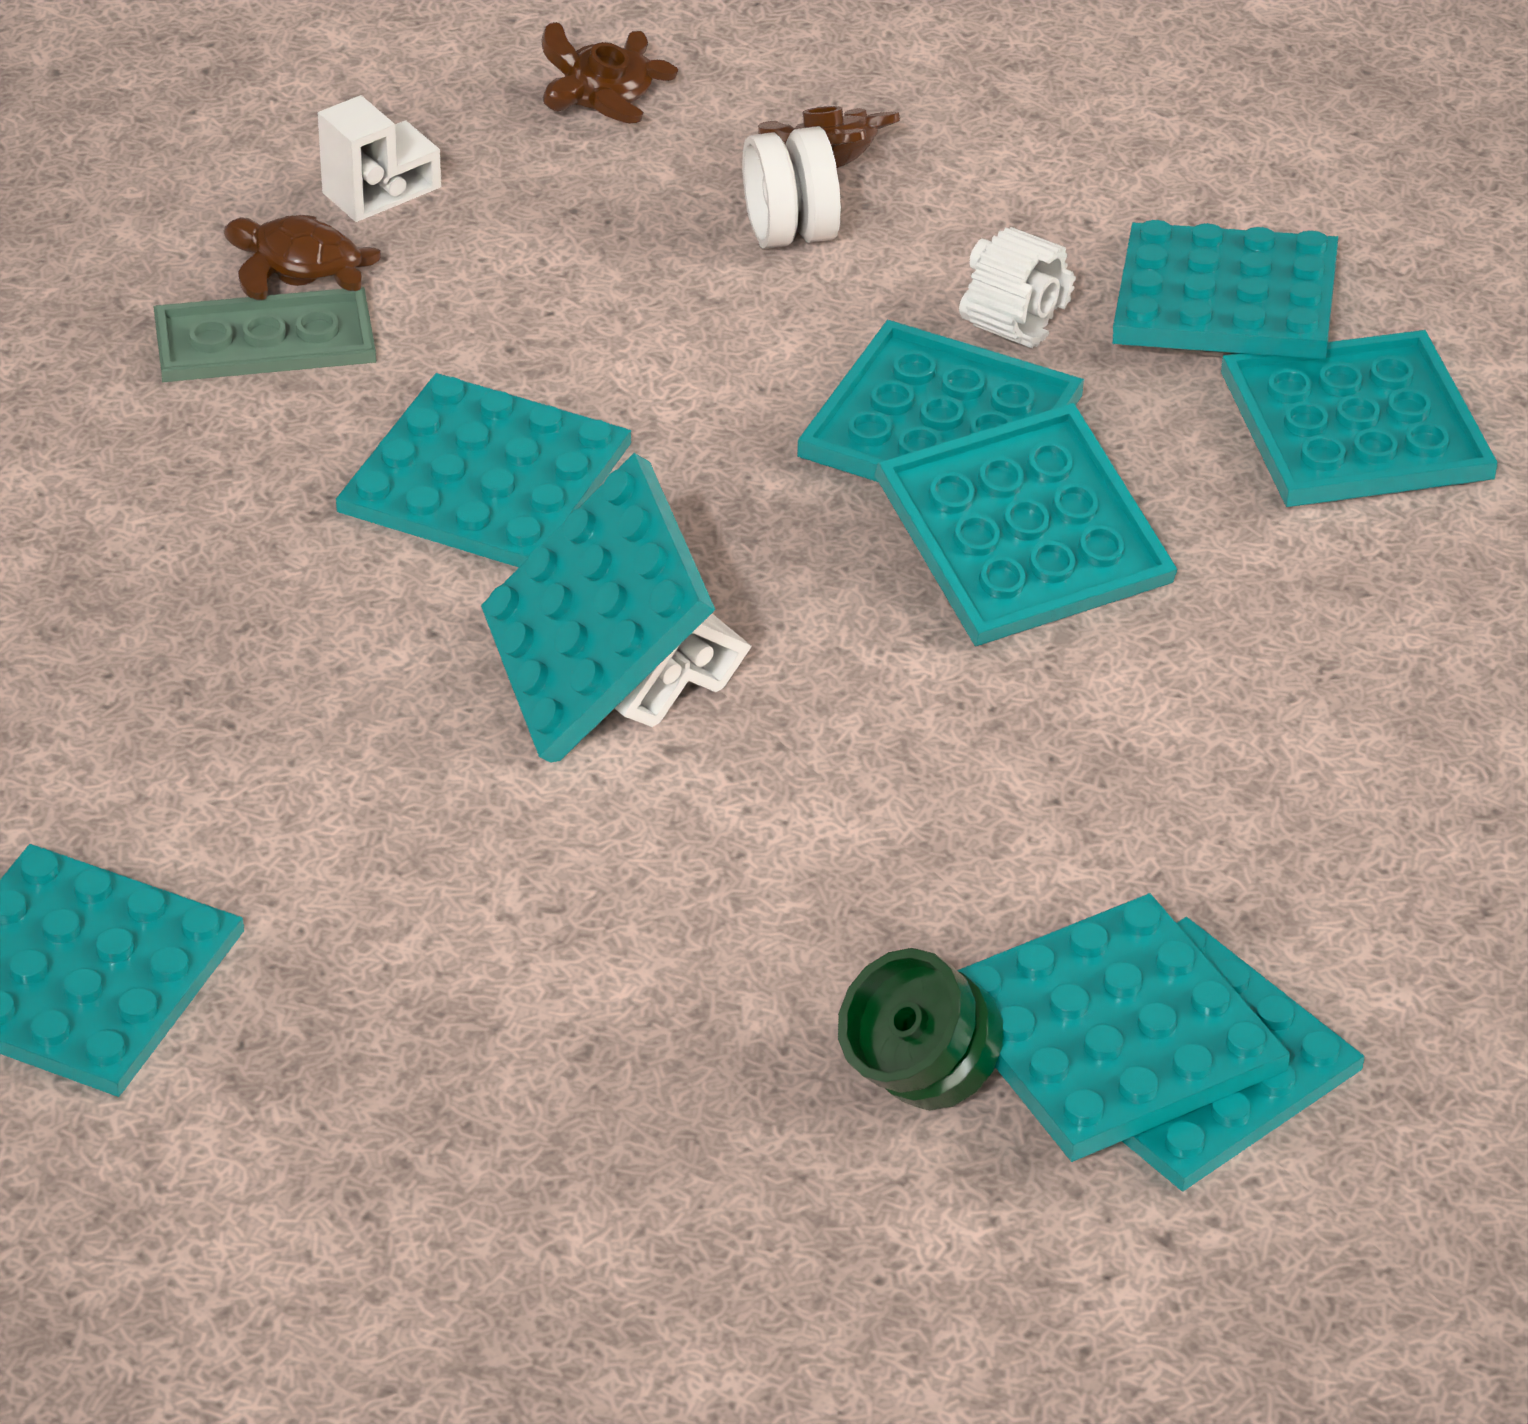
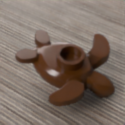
(601, 74)
(847, 134)
(298, 252)

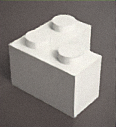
(371, 160)
(703, 658)

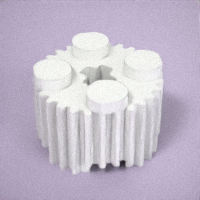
(1016, 286)

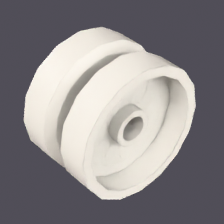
(791, 187)

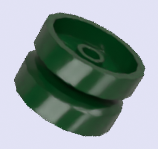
(920, 1029)

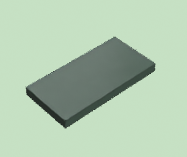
(264, 334)

